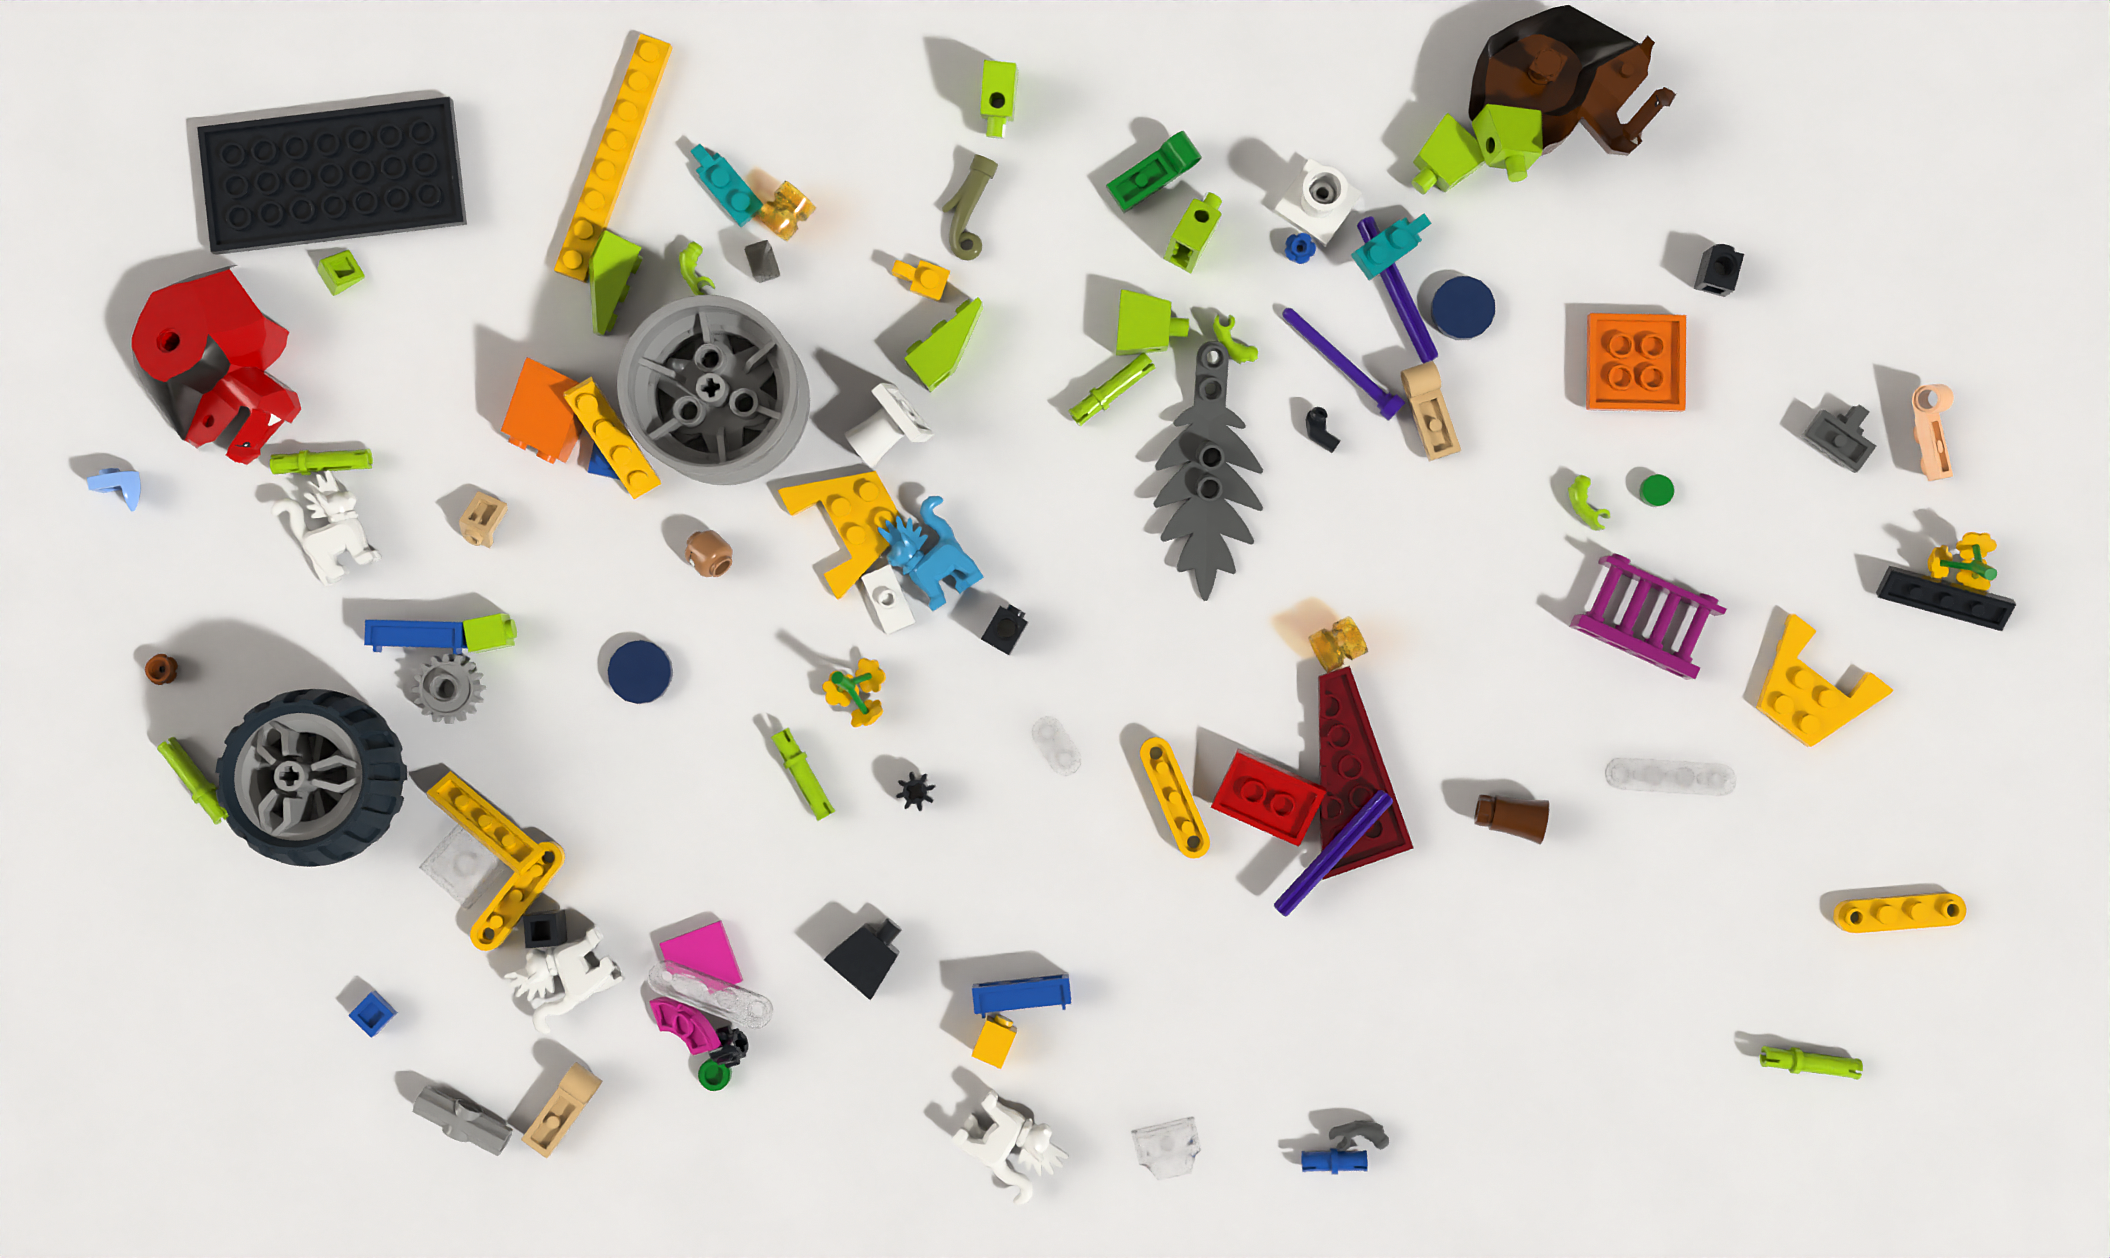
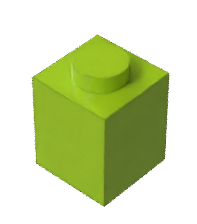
(490, 633)

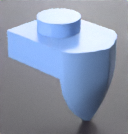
(114, 480)

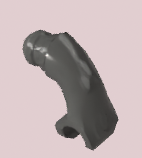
(1370, 1130)

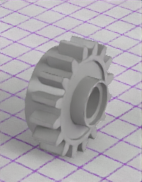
(432, 685)

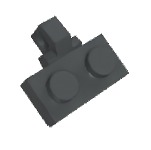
(1841, 437)

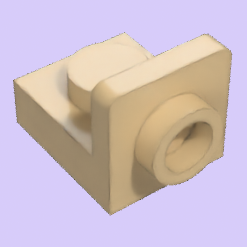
(482, 519)

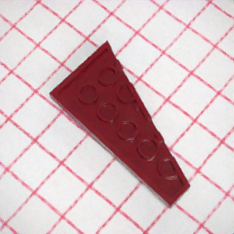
(1353, 774)

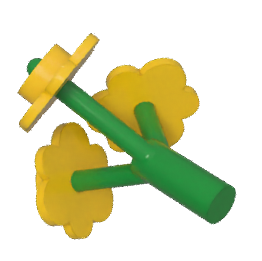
(1974, 572)
(843, 688)

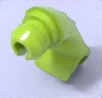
(687, 261)
(1236, 351)
(1578, 498)

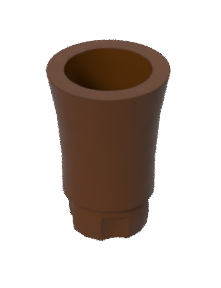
(1513, 816)

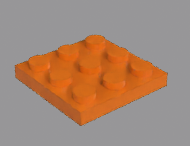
(1636, 362)

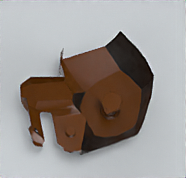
(1571, 73)

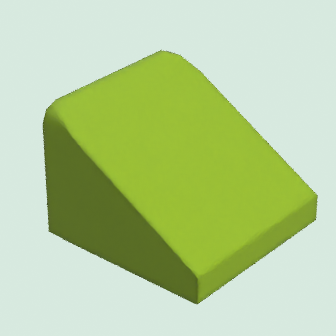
(340, 271)

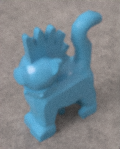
(942, 560)

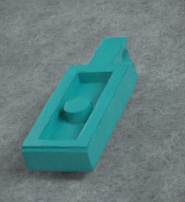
(726, 186)
(1389, 246)

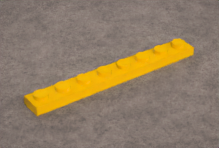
(613, 156)

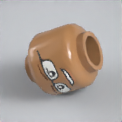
(708, 553)

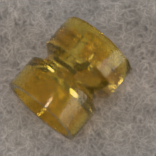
(786, 211)
(1327, 648)

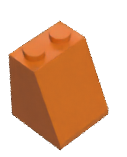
(541, 414)

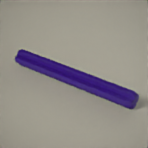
(1402, 299)
(1333, 853)

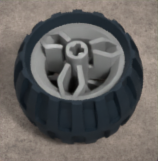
(273, 793)

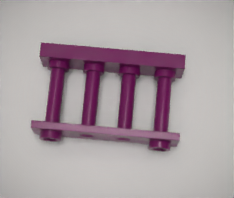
(1651, 648)

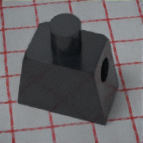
(866, 956)

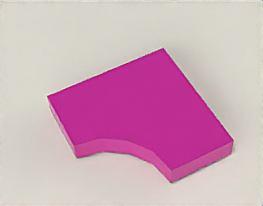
(705, 951)

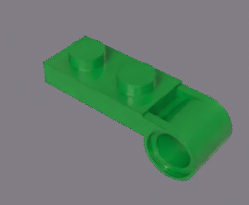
(1154, 172)

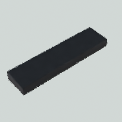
(1945, 598)

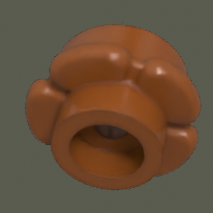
(153, 671)

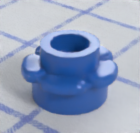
(1294, 254)

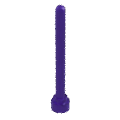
(1386, 402)

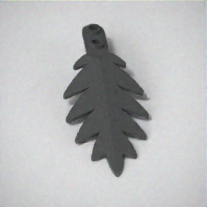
(1207, 476)

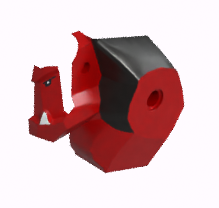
(206, 355)

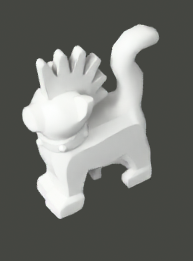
(328, 542)
(575, 972)
(996, 1142)

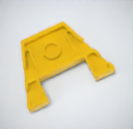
(857, 509)
(1803, 699)

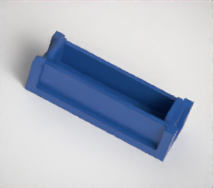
(415, 634)
(1021, 994)

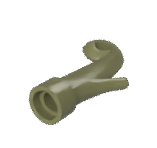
(966, 199)

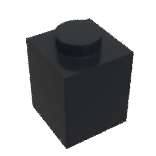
(545, 928)

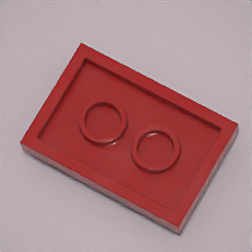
(1268, 797)

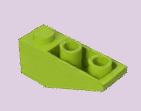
(609, 271)
(941, 353)

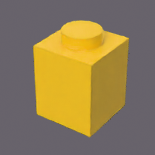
(995, 1040)

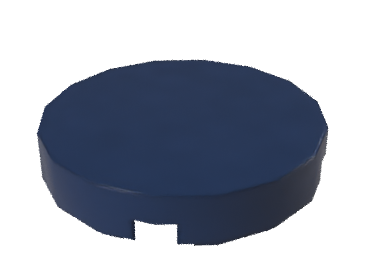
(1463, 308)
(640, 672)

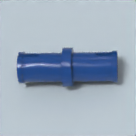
(1334, 1161)

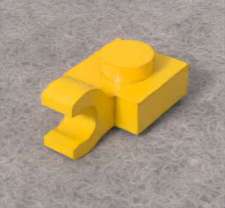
(926, 279)

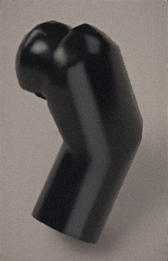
(1317, 429)

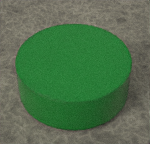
(1656, 490)
(713, 1076)

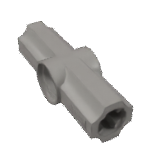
(462, 1120)

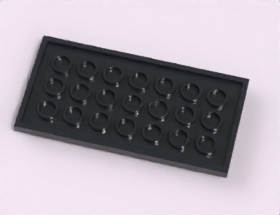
(331, 175)

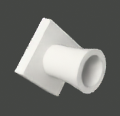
(1313, 215)
(887, 426)

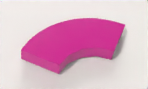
(685, 1023)

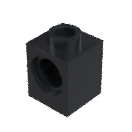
(1709, 280)
(1005, 644)

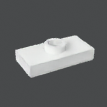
(888, 599)

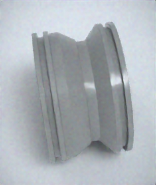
(650, 366)

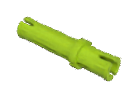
(1101, 397)
(308, 462)
(802, 773)
(202, 790)
(1797, 1061)

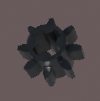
(924, 789)
(733, 1047)

